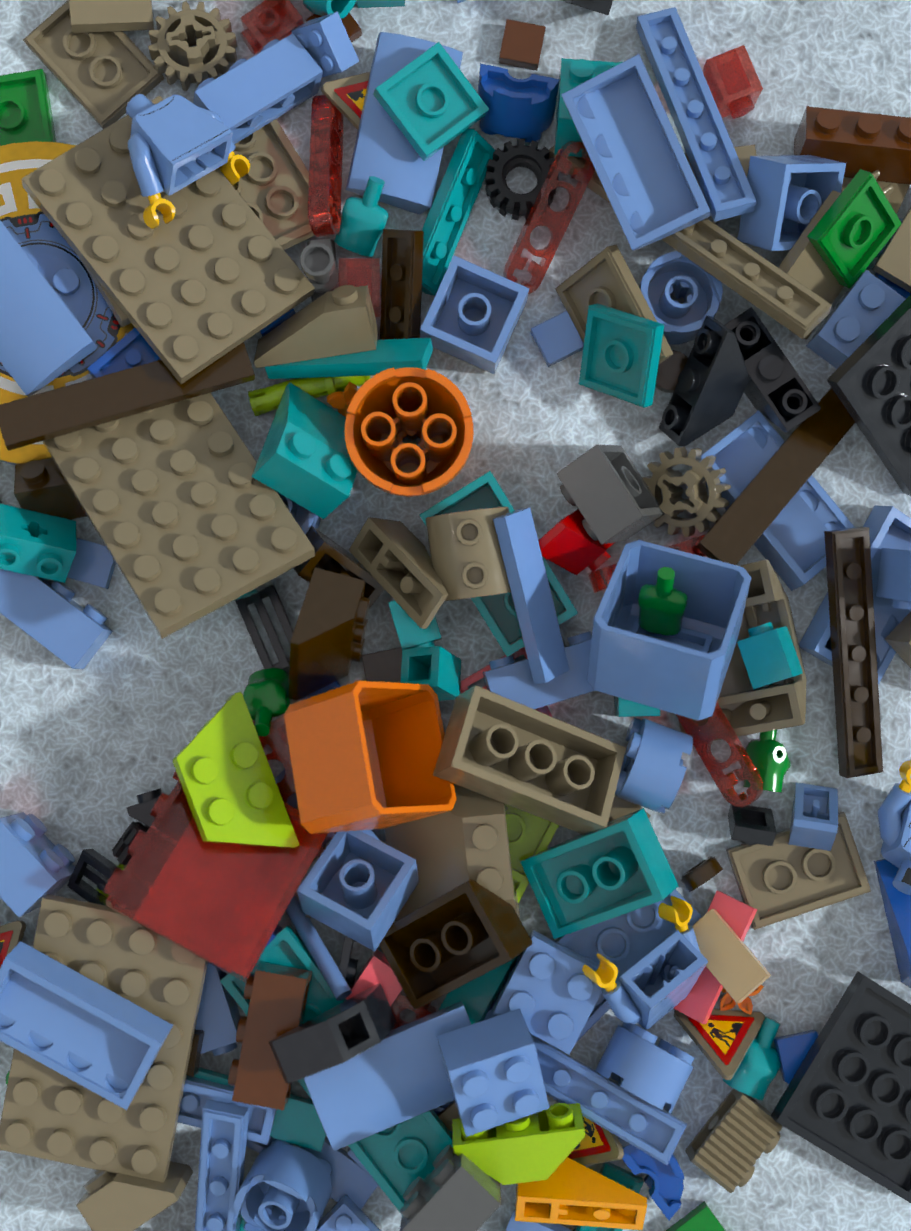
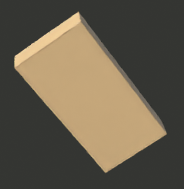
(728, 957)

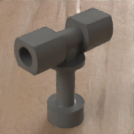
(320, 265)

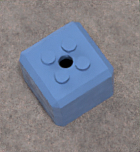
(668, 671)

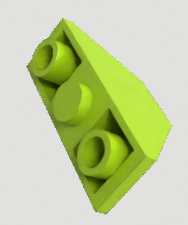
(525, 1147)

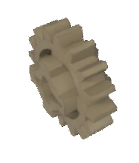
(209, 35)
(698, 502)

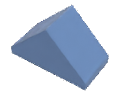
(814, 817)

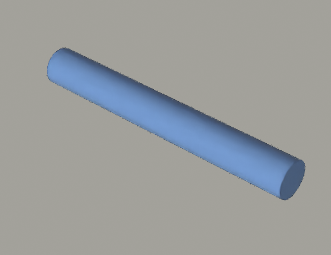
(318, 950)

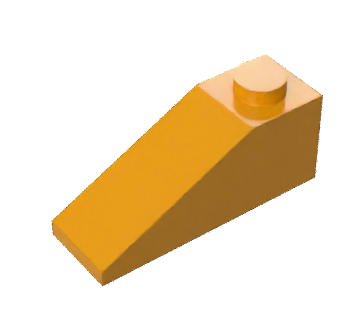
(579, 1198)

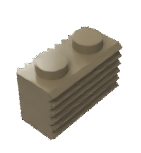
(734, 1140)

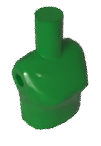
(662, 605)
(267, 697)
(769, 759)

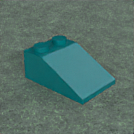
(307, 454)
(600, 874)

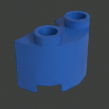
(516, 105)
(663, 1180)

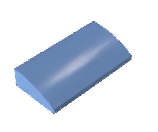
(381, 146)
(636, 153)
(36, 327)
(889, 530)
(796, 536)
(77, 1025)
(387, 1081)

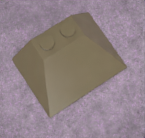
(776, 704)
(458, 848)

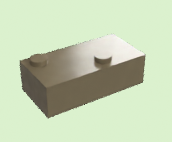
(530, 761)

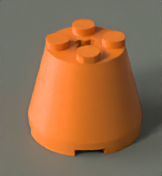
(411, 406)

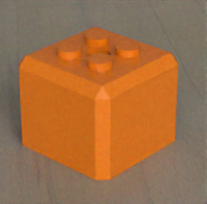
(367, 756)

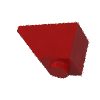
(572, 547)

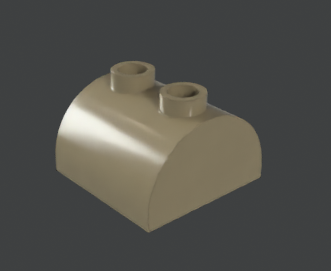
(468, 553)

